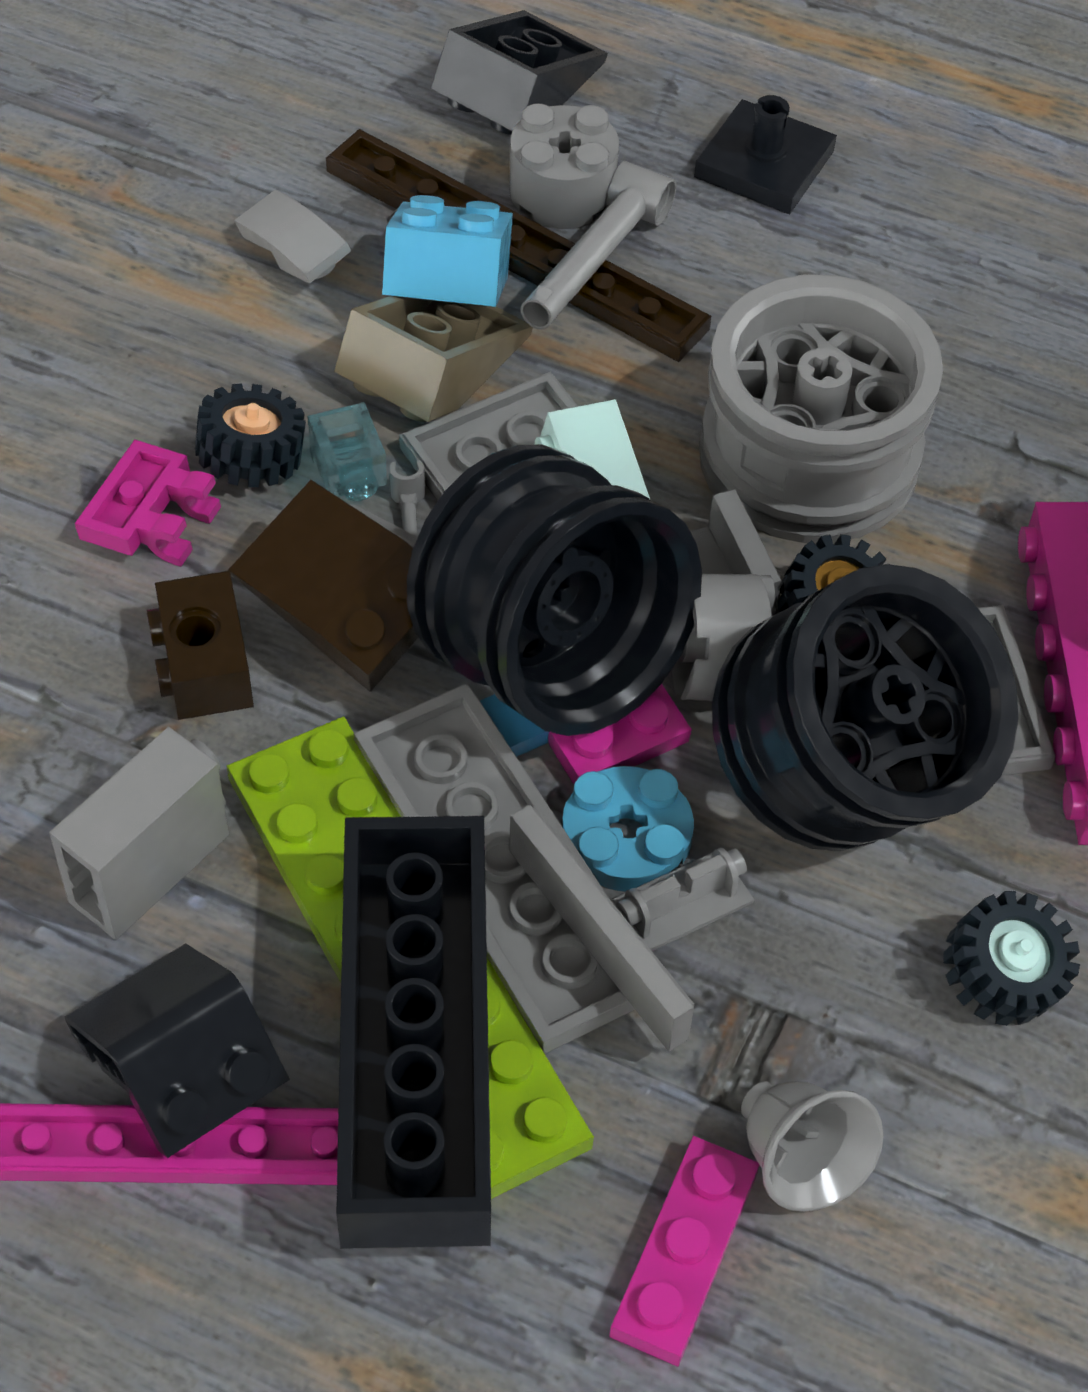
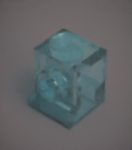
(351, 464)

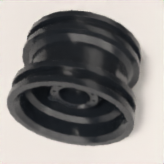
(554, 588)

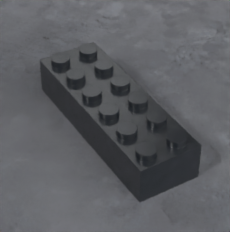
(414, 1035)

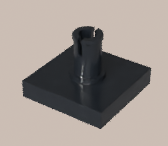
(765, 154)

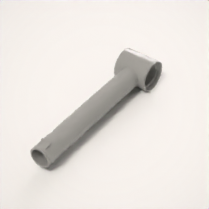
(631, 197)

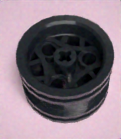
(911, 694)

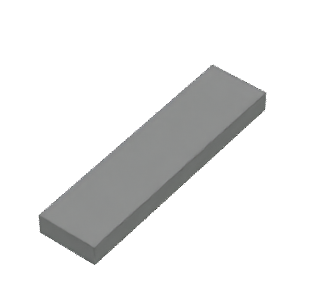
(601, 927)

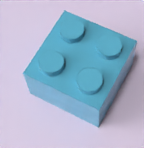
(447, 251)

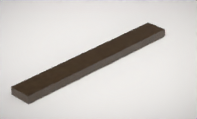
(534, 250)

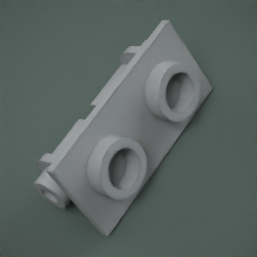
(686, 898)

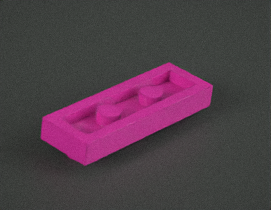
(684, 1251)

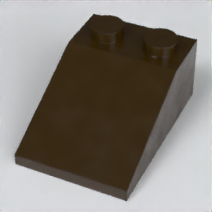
(334, 581)

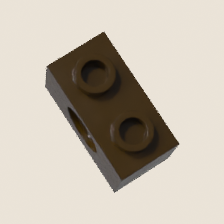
(206, 676)

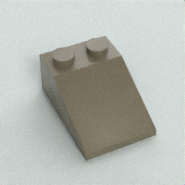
(426, 351)

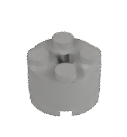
(562, 163)
(721, 618)

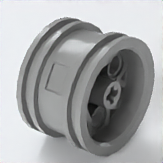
(819, 406)

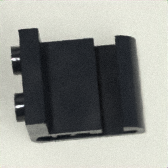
(180, 1046)

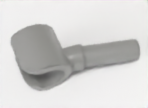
(407, 492)

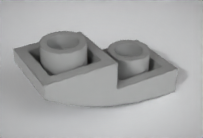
(294, 235)

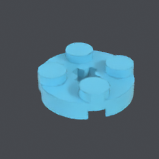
(631, 794)

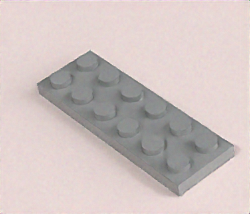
(456, 763)

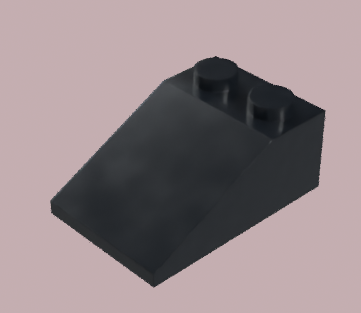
(511, 64)

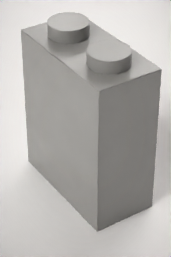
(141, 831)

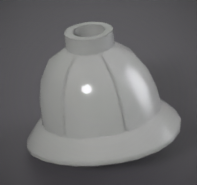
(811, 1142)

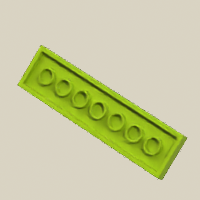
(299, 808)

